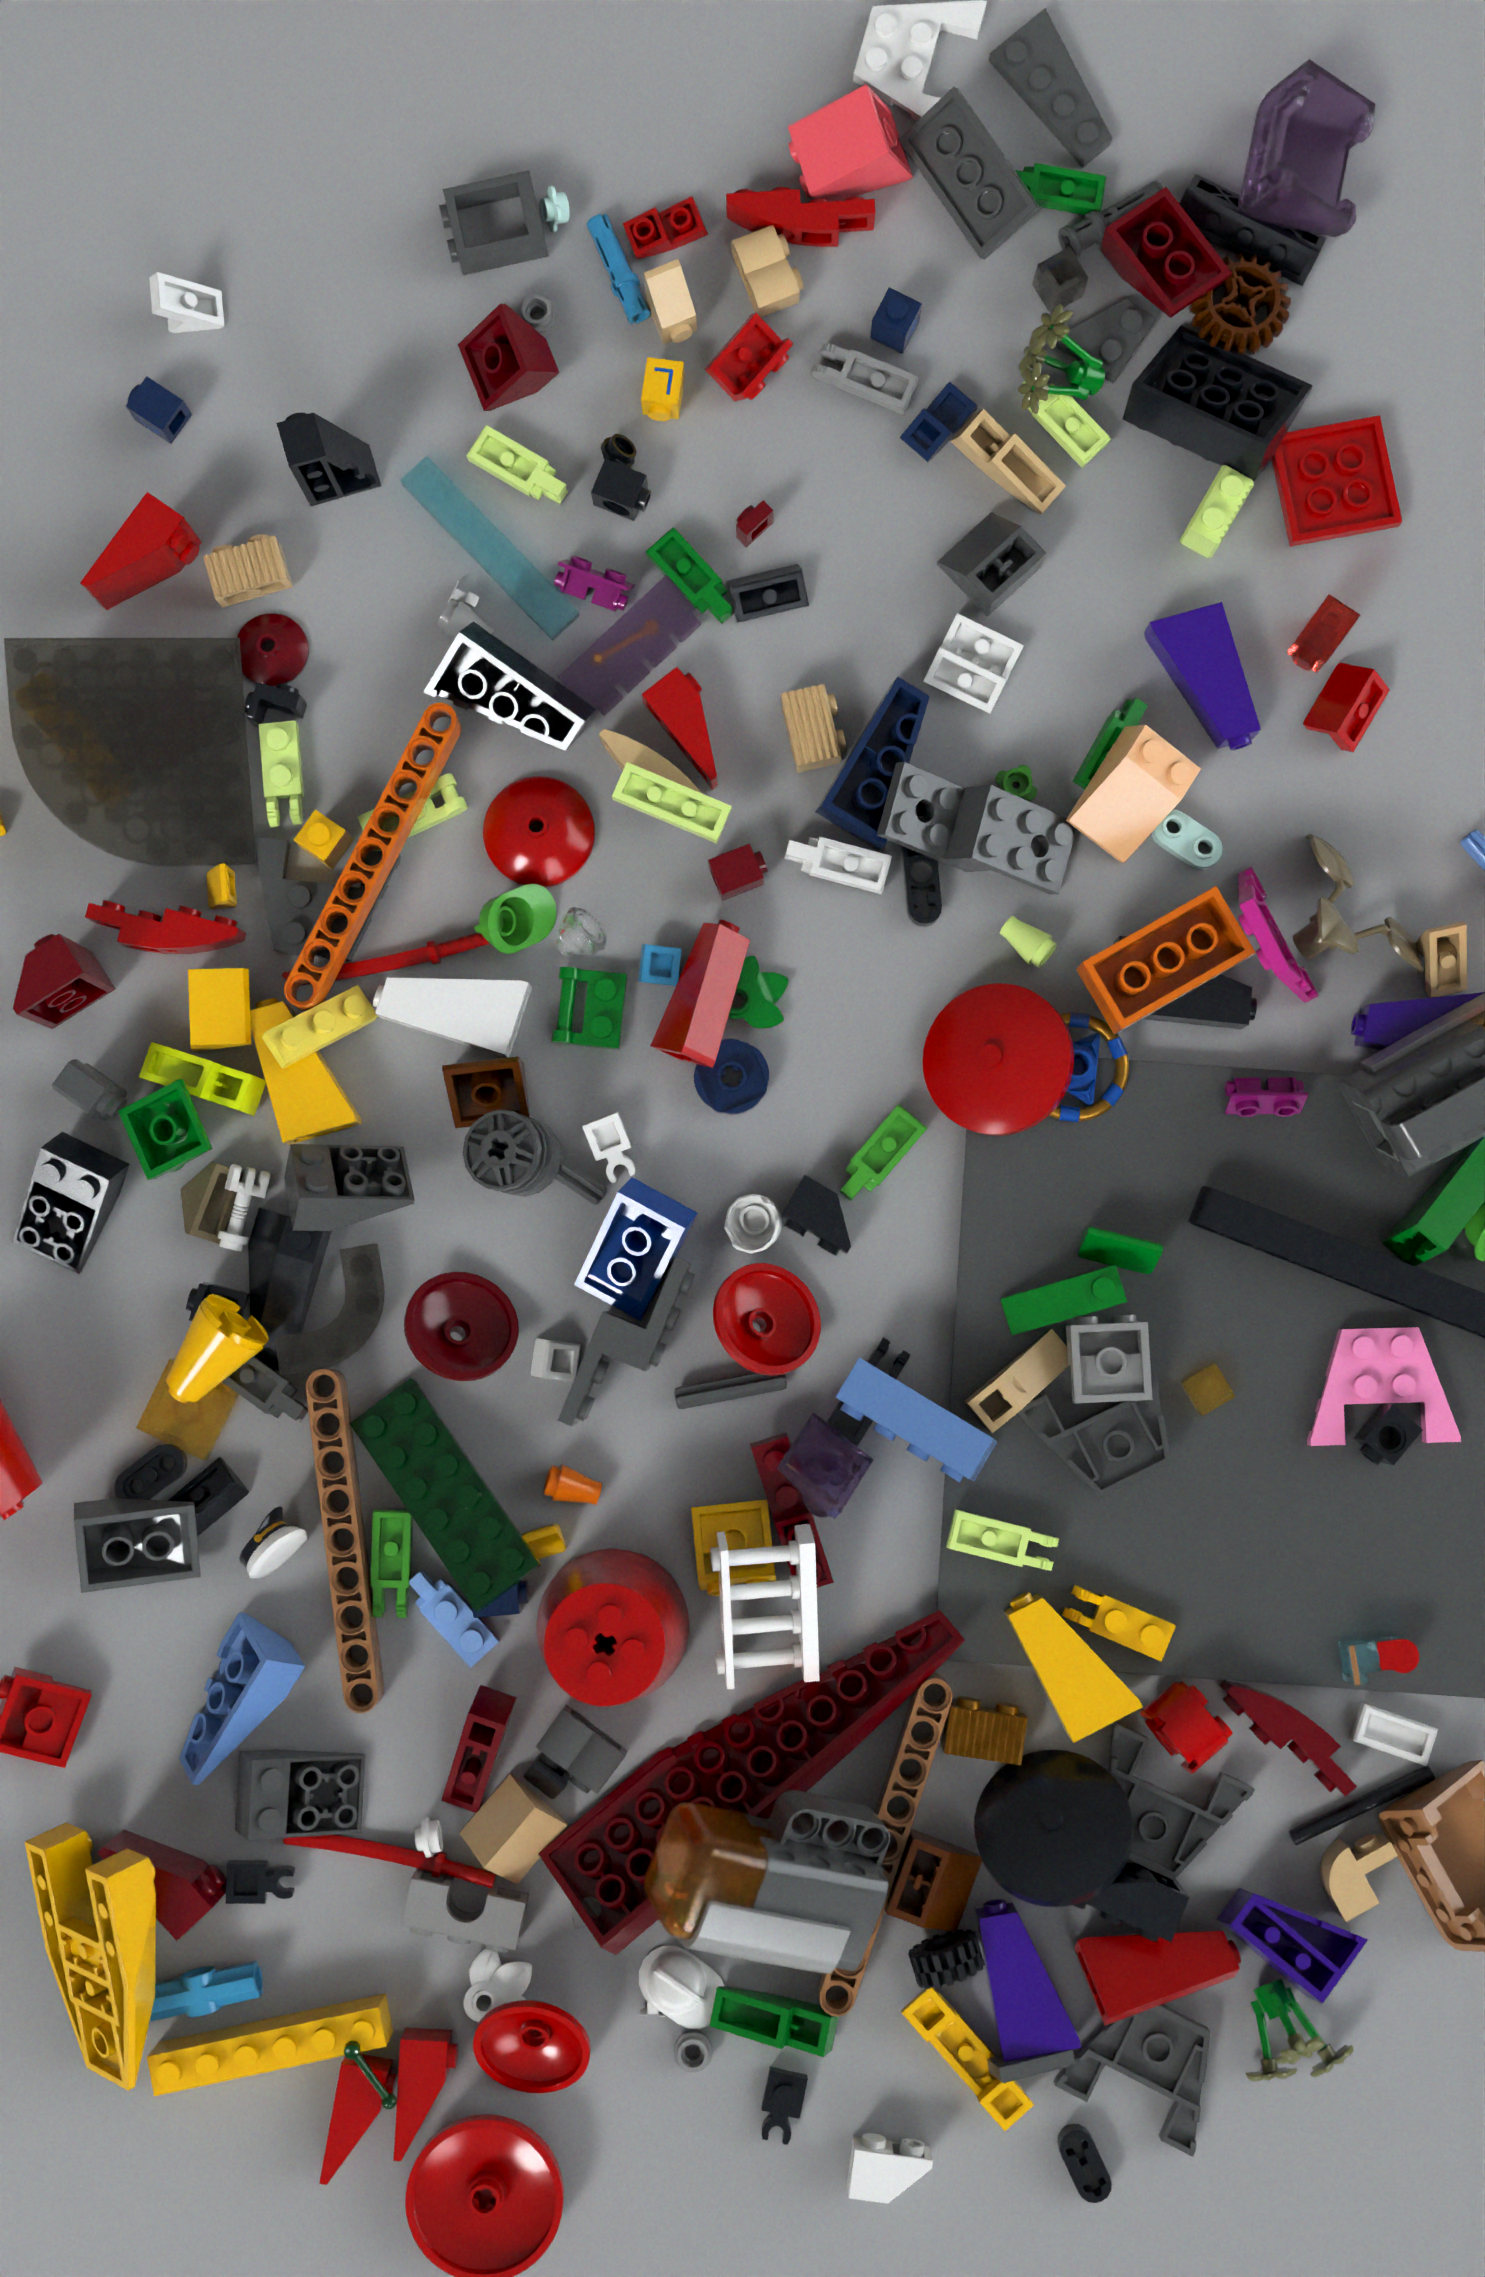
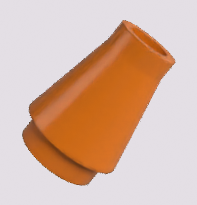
(571, 1486)

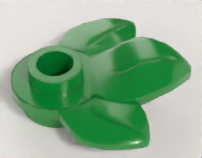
(759, 995)

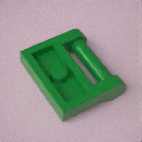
(602, 1008)

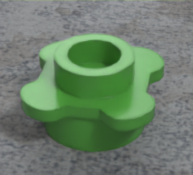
(1020, 775)

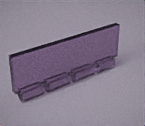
(635, 636)

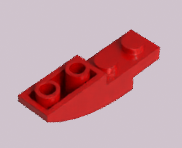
(801, 223)
(177, 933)

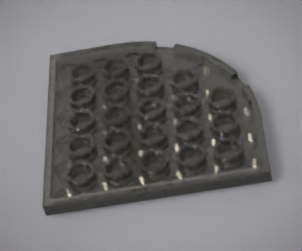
(137, 744)

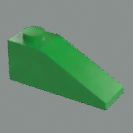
(1063, 1299)

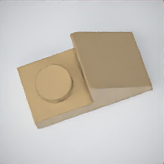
(1444, 959)

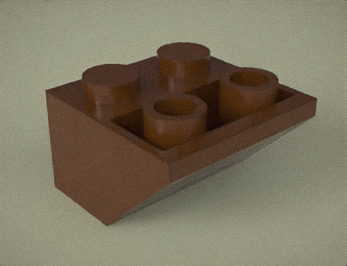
(932, 1882)

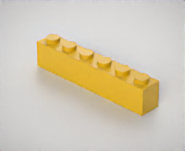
(269, 2044)

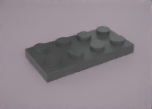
(969, 173)

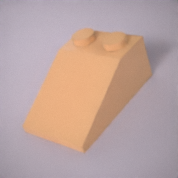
(1132, 791)

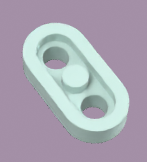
(1185, 842)

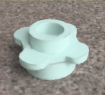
(554, 208)

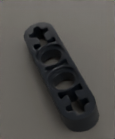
(909, 858)

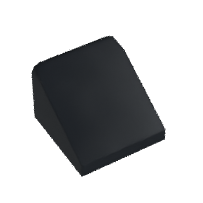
(546, 1779)

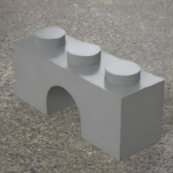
(431, 1910)

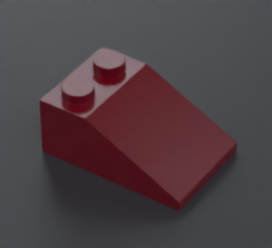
(1163, 254)
(182, 1882)

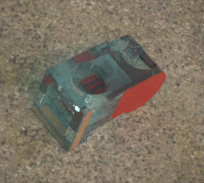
(1375, 1655)

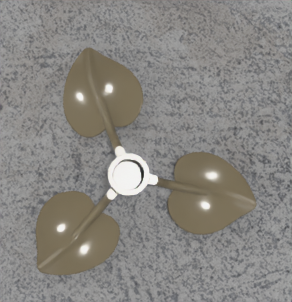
(1328, 927)

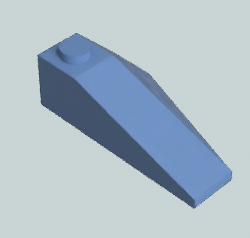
(249, 1684)

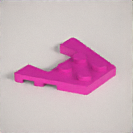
(1274, 950)

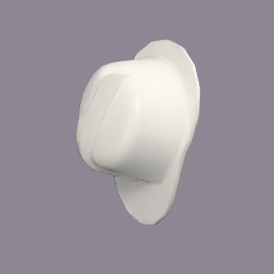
(679, 1986)

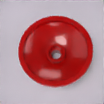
(545, 855)
(780, 1307)
(531, 2046)

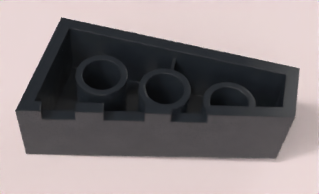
(508, 688)

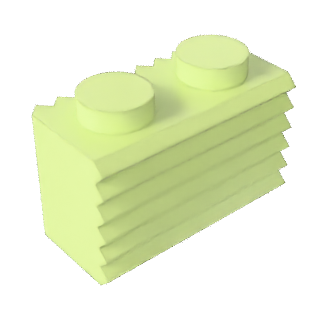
(1216, 511)

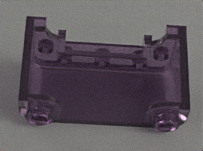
(1303, 152)

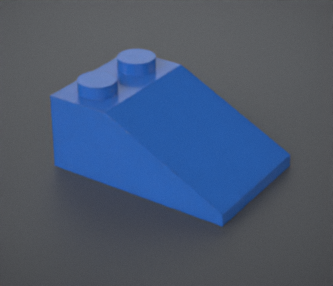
(635, 1247)

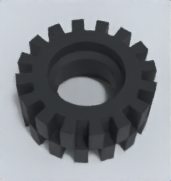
(946, 1959)

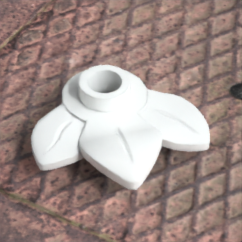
(498, 1981)

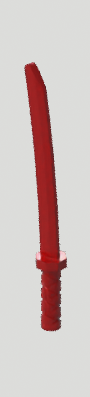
(431, 953)
(437, 1864)

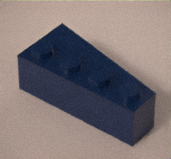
(862, 784)

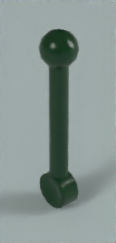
(352, 2051)

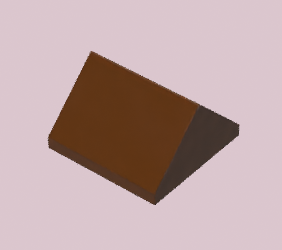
(484, 1088)

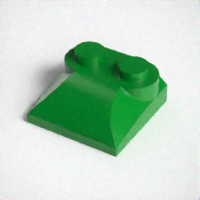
(165, 1130)

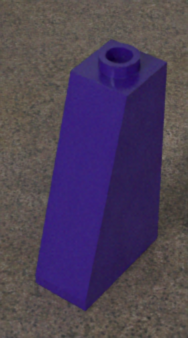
(1208, 672)
(1388, 1022)
(1023, 1998)

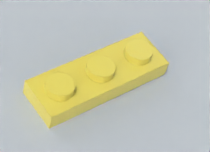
(319, 1026)

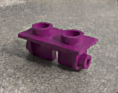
(580, 576)
(1283, 1096)

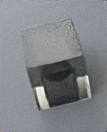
(1060, 280)

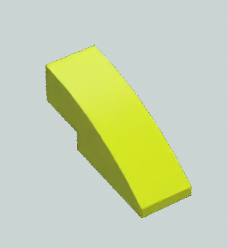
(203, 1078)

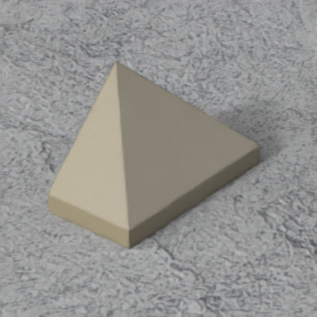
(207, 1203)

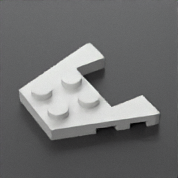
(902, 46)

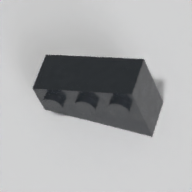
(326, 458)

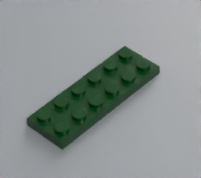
(445, 1495)

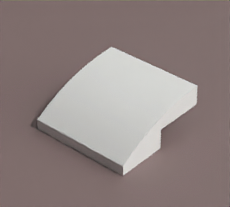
(973, 663)

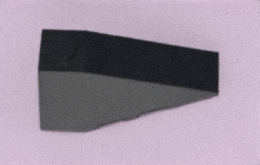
(282, 1276)

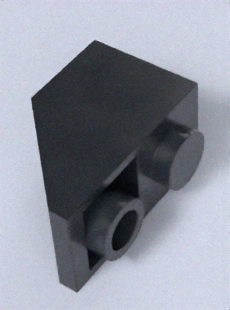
(818, 1212)

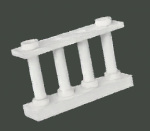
(800, 1621)

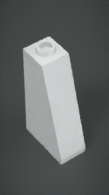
(460, 1010)

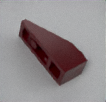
(478, 1748)

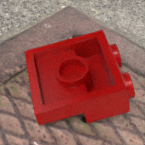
(40, 1716)

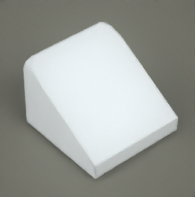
(555, 1359)

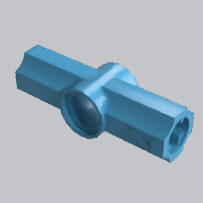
(206, 1990)

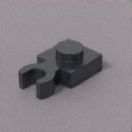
(250, 1881)
(784, 2099)

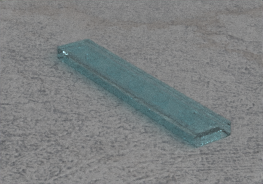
(489, 548)

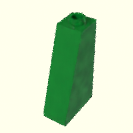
(1443, 1209)

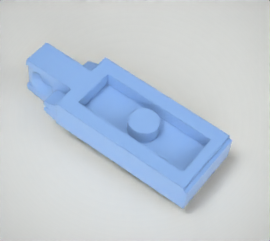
(453, 1618)

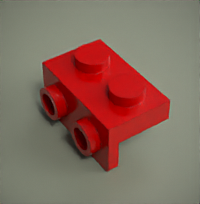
(748, 359)

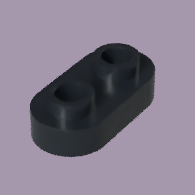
(151, 1473)

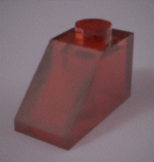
(1322, 634)

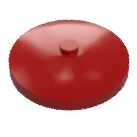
(998, 1059)
(484, 2197)

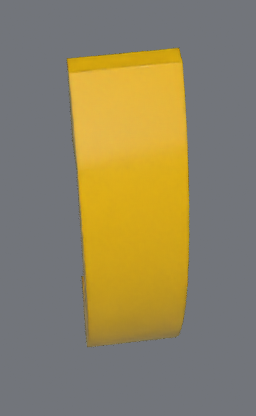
(967, 2055)

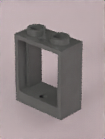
(501, 252)

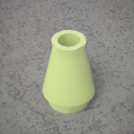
(1030, 943)

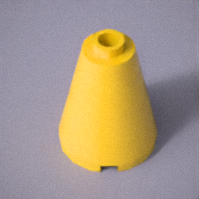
(213, 1348)

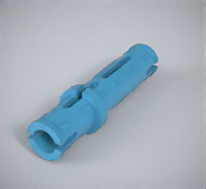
(624, 282)

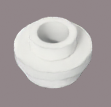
(429, 1837)

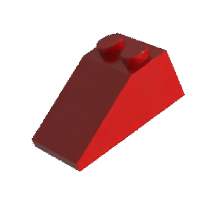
(143, 552)

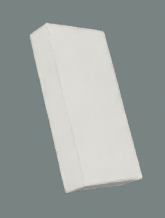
(1393, 1733)

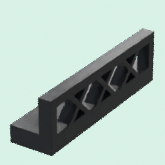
(1220, 221)

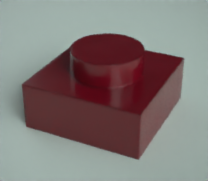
(753, 522)

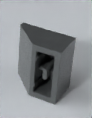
(992, 561)

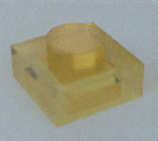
(1207, 1389)

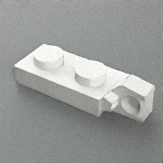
(841, 863)

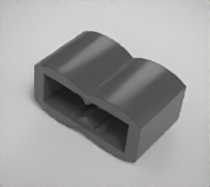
(90, 1090)
(581, 1750)

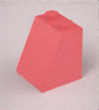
(849, 148)

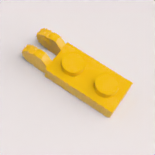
(1123, 1623)

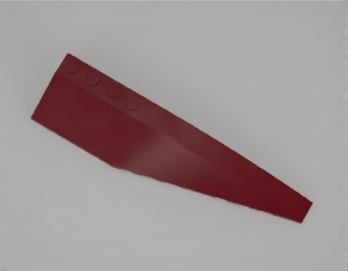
(737, 1767)

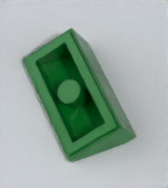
(1119, 1250)

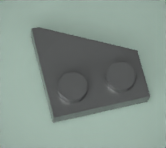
(1111, 336)

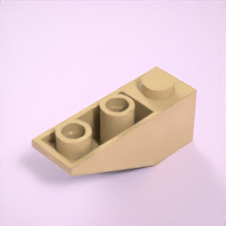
(1019, 1382)

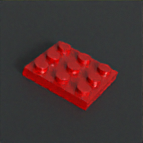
(1336, 481)

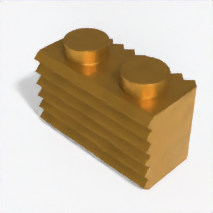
(985, 1731)

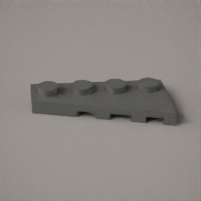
(1050, 84)

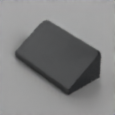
(768, 593)
(213, 1493)

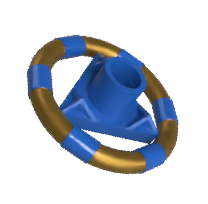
(1085, 1069)

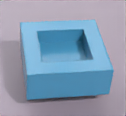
(659, 965)

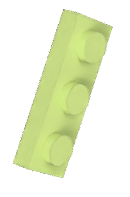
(671, 802)

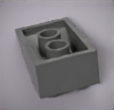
(135, 1542)

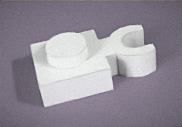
(608, 1140)

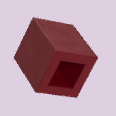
(737, 871)

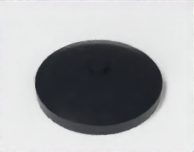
(1053, 1828)

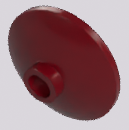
(284, 660)

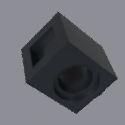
(621, 490)
(1403, 1432)

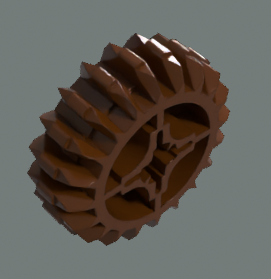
(1251, 287)

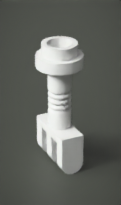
(245, 1189)

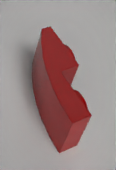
(665, 230)

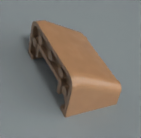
(1443, 1851)

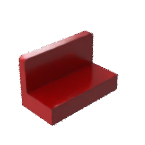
(1347, 704)

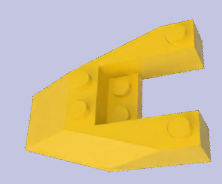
(99, 1944)

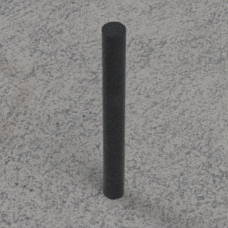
(1361, 1805)

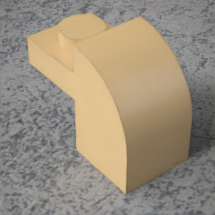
(1345, 1869)

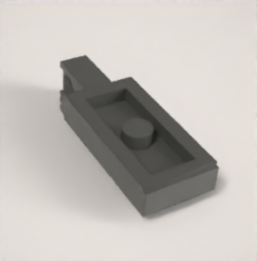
(266, 1389)

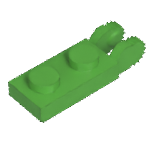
(391, 1558)

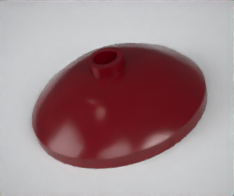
(466, 1306)

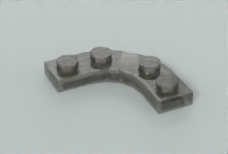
(354, 1323)

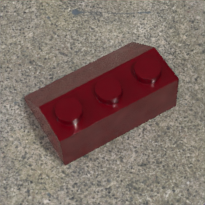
(59, 981)

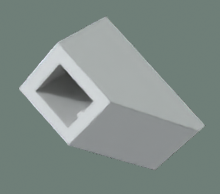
(885, 2168)

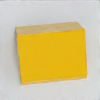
(219, 1008)

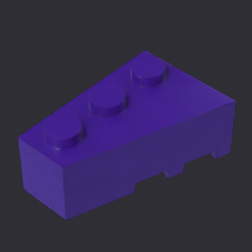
(1295, 1944)

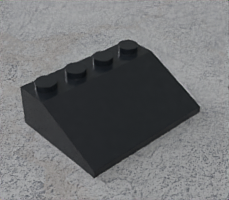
(1215, 402)

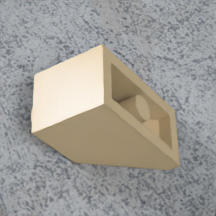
(670, 302)

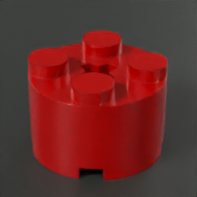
(1185, 1725)

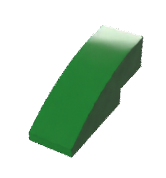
(774, 2020)

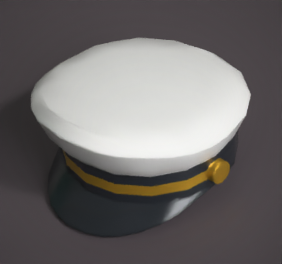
(271, 1545)

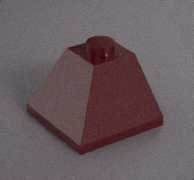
(506, 358)

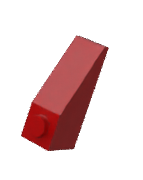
(680, 712)
(422, 2071)
(354, 2109)

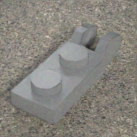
(867, 378)

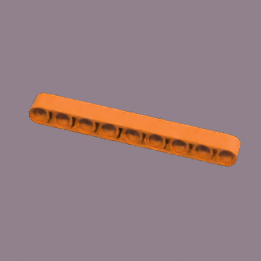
(371, 839)

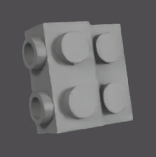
(1109, 1360)

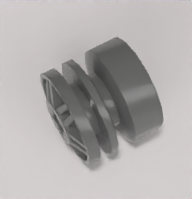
(528, 1162)

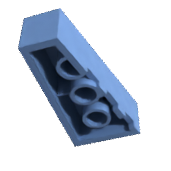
(915, 1419)

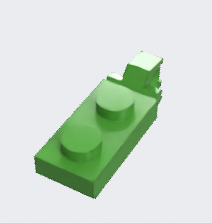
(882, 1151)

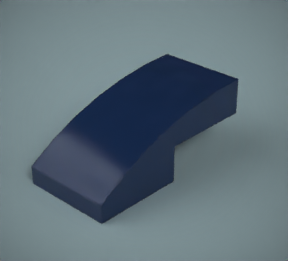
(939, 422)

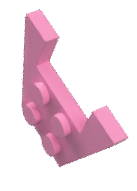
(1381, 1368)

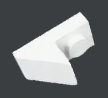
(186, 304)

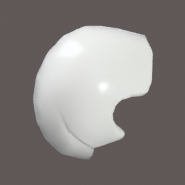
(753, 1223)

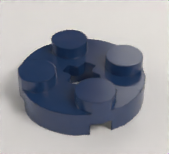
(750, 1087)

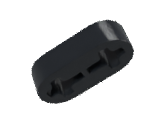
(1077, 2166)

